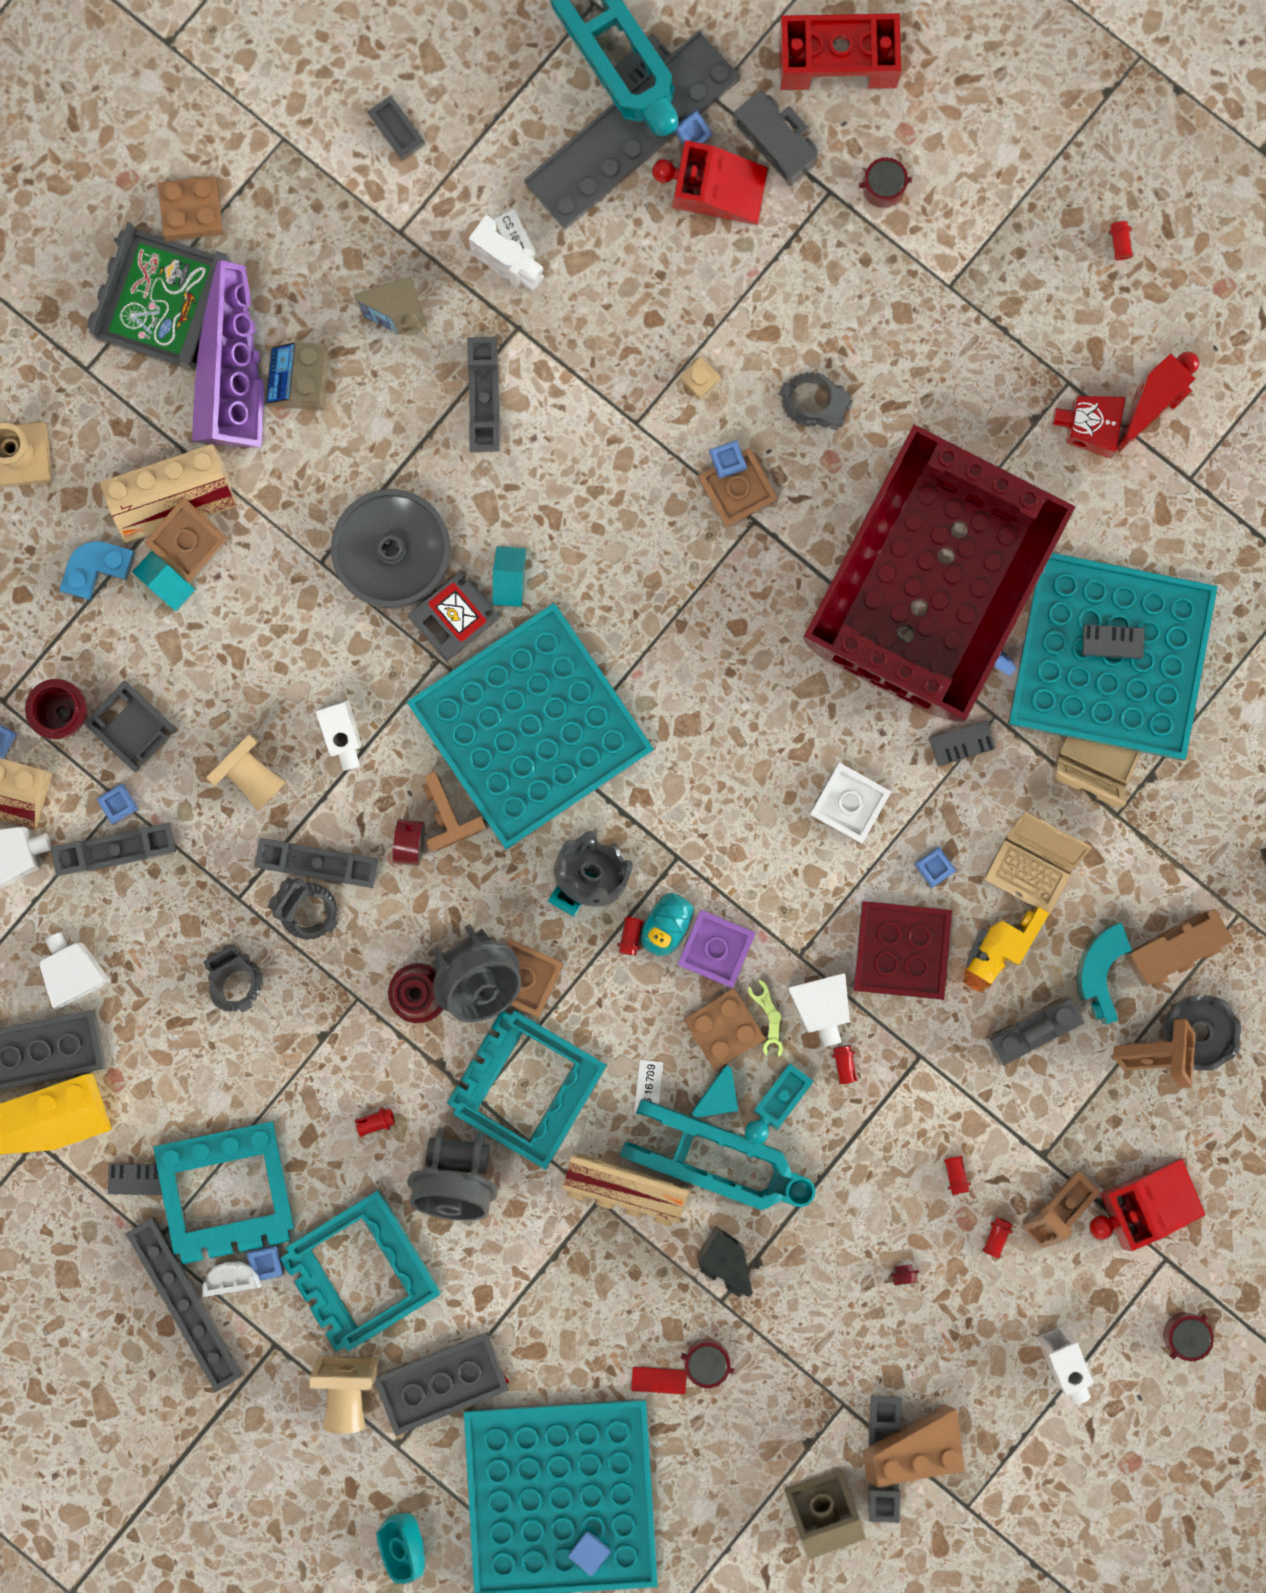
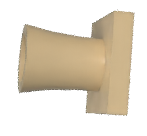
(31, 458)
(248, 774)
(344, 1380)

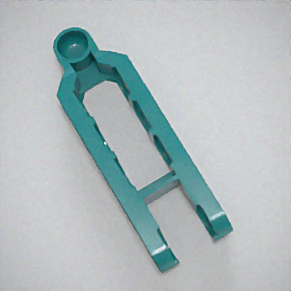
(650, 106)
(784, 1184)

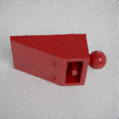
(722, 187)
(1162, 388)
(1153, 1203)

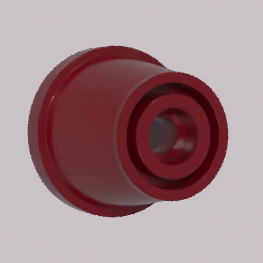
(44, 705)
(409, 1009)

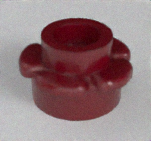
(904, 1275)

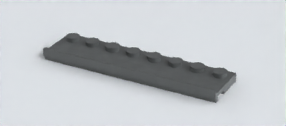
(615, 146)

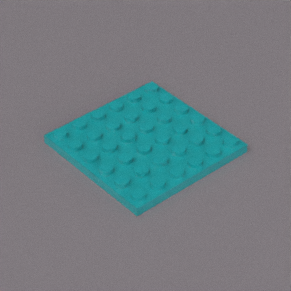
(1113, 700)
(530, 726)
(549, 1478)

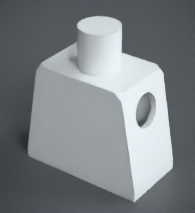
(340, 719)
(20, 854)
(70, 971)
(822, 1006)
(1066, 1363)

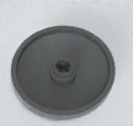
(390, 548)

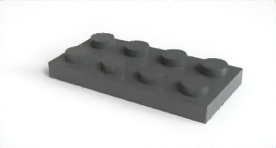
(50, 1049)
(441, 1383)

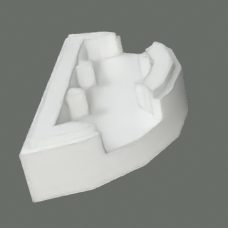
(230, 1278)

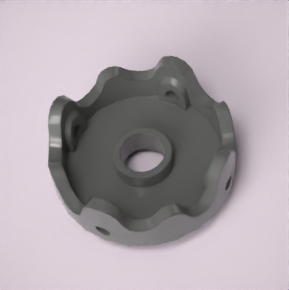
(602, 860)
(1222, 1026)

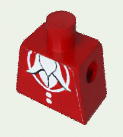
(1092, 423)

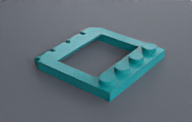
(562, 1110)
(213, 1150)
(398, 1252)

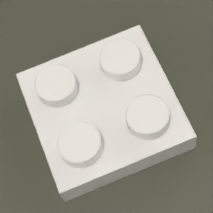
(850, 803)

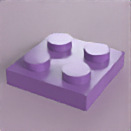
(716, 948)

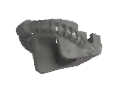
(837, 402)
(289, 897)
(221, 967)

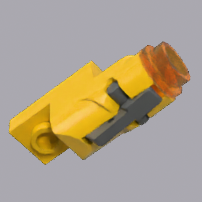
(999, 945)

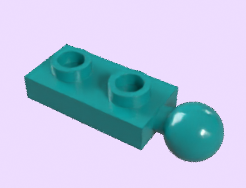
(778, 1103)

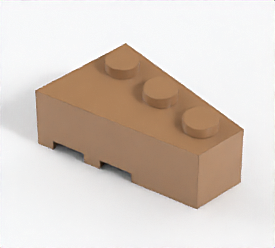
(1179, 948)
(917, 1452)

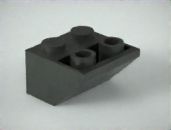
(725, 1258)

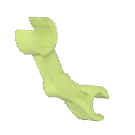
(773, 1016)

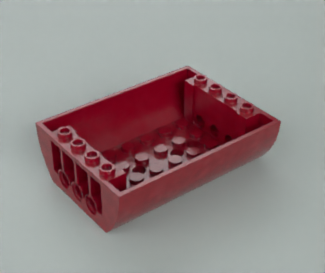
(967, 602)

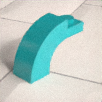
(1094, 967)

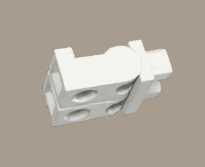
(505, 256)

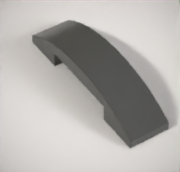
(483, 394)
(113, 850)
(316, 863)
(884, 1420)

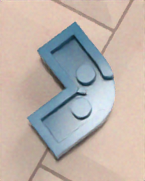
(89, 561)

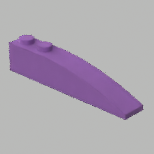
(227, 376)

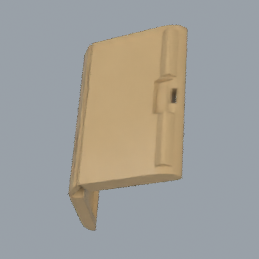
(1096, 768)
(1036, 862)

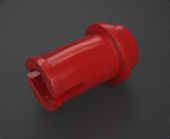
(1121, 240)
(630, 936)
(845, 1064)
(375, 1122)
(956, 1175)
(997, 1237)

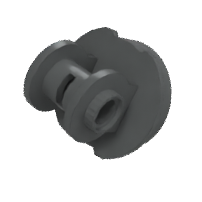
(476, 977)
(453, 1193)

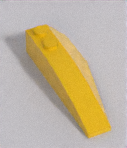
(53, 1117)

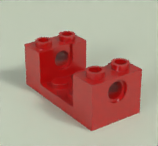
(809, 52)

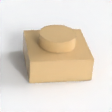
(700, 378)

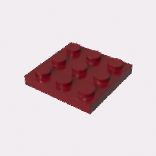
(902, 950)

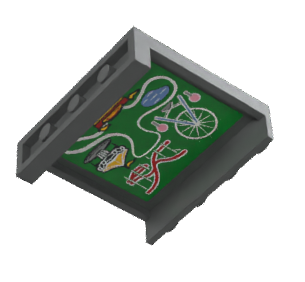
(155, 298)

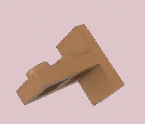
(446, 817)
(1163, 1054)
(1061, 1212)

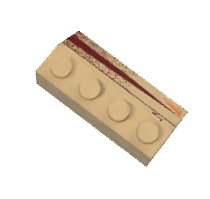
(147, 495)
(22, 793)
(625, 1188)

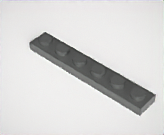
(184, 1304)

